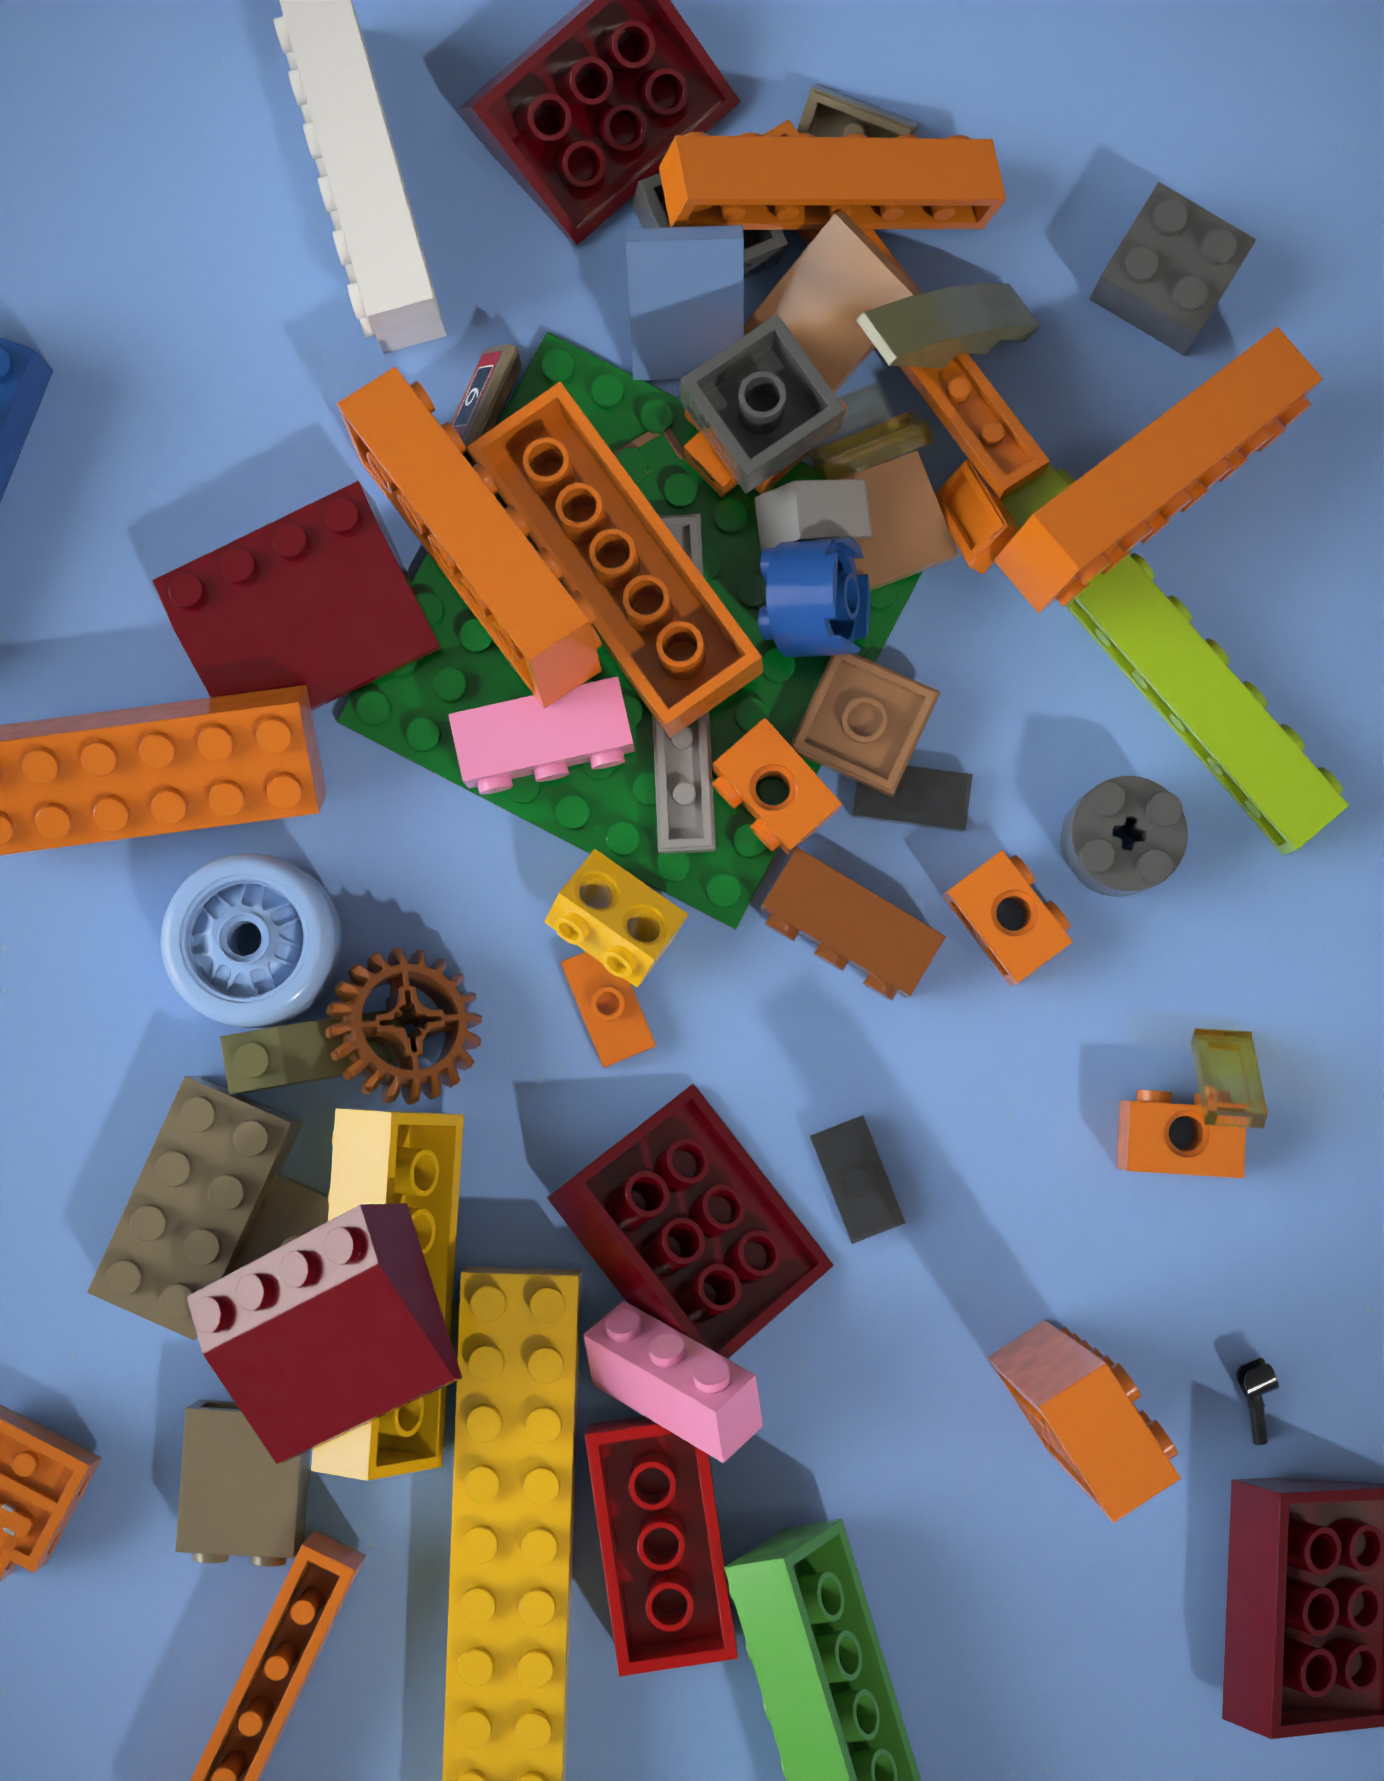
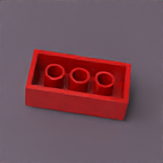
(659, 1547)

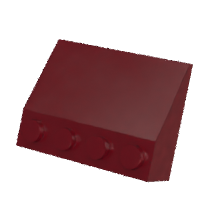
(598, 107)
(300, 604)
(691, 1227)
(327, 1330)
(1304, 1607)

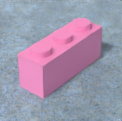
(526, 739)
(674, 1381)

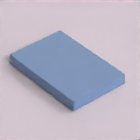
(683, 297)

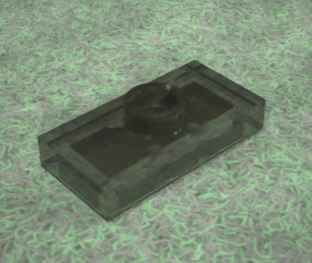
(922, 799)
(857, 1179)

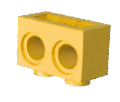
(620, 911)

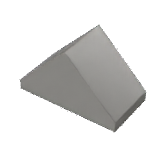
(814, 511)

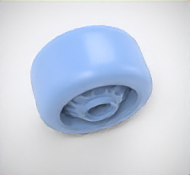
(297, 947)

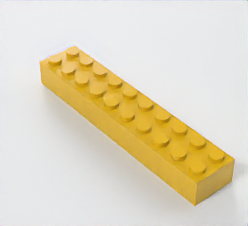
(512, 1525)

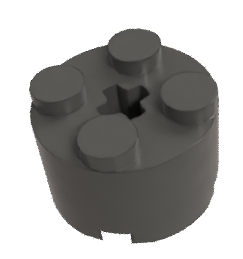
(1151, 817)

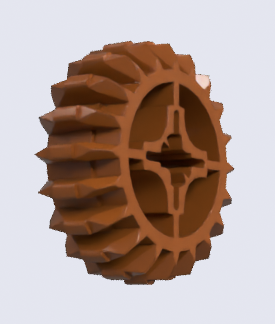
(404, 1049)

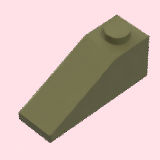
(288, 1055)

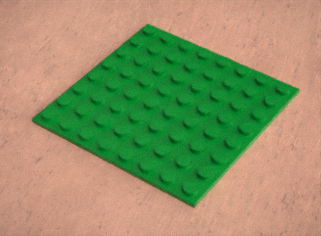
(617, 804)

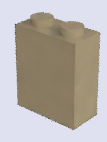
(235, 1492)

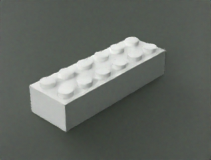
(359, 172)

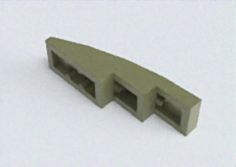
(942, 323)

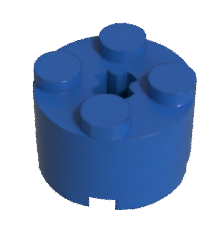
(814, 597)

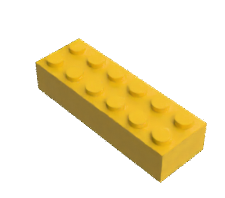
(418, 1163)

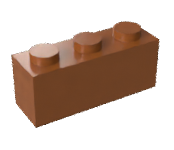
(850, 925)

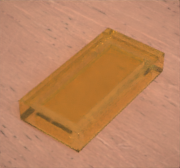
(871, 446)
(1228, 1078)

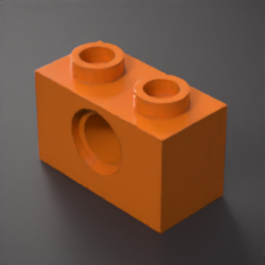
(764, 755)
(976, 904)
(1147, 1147)

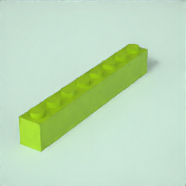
(1197, 691)

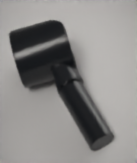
(1255, 1380)

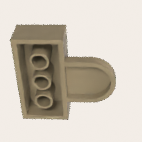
(205, 1204)

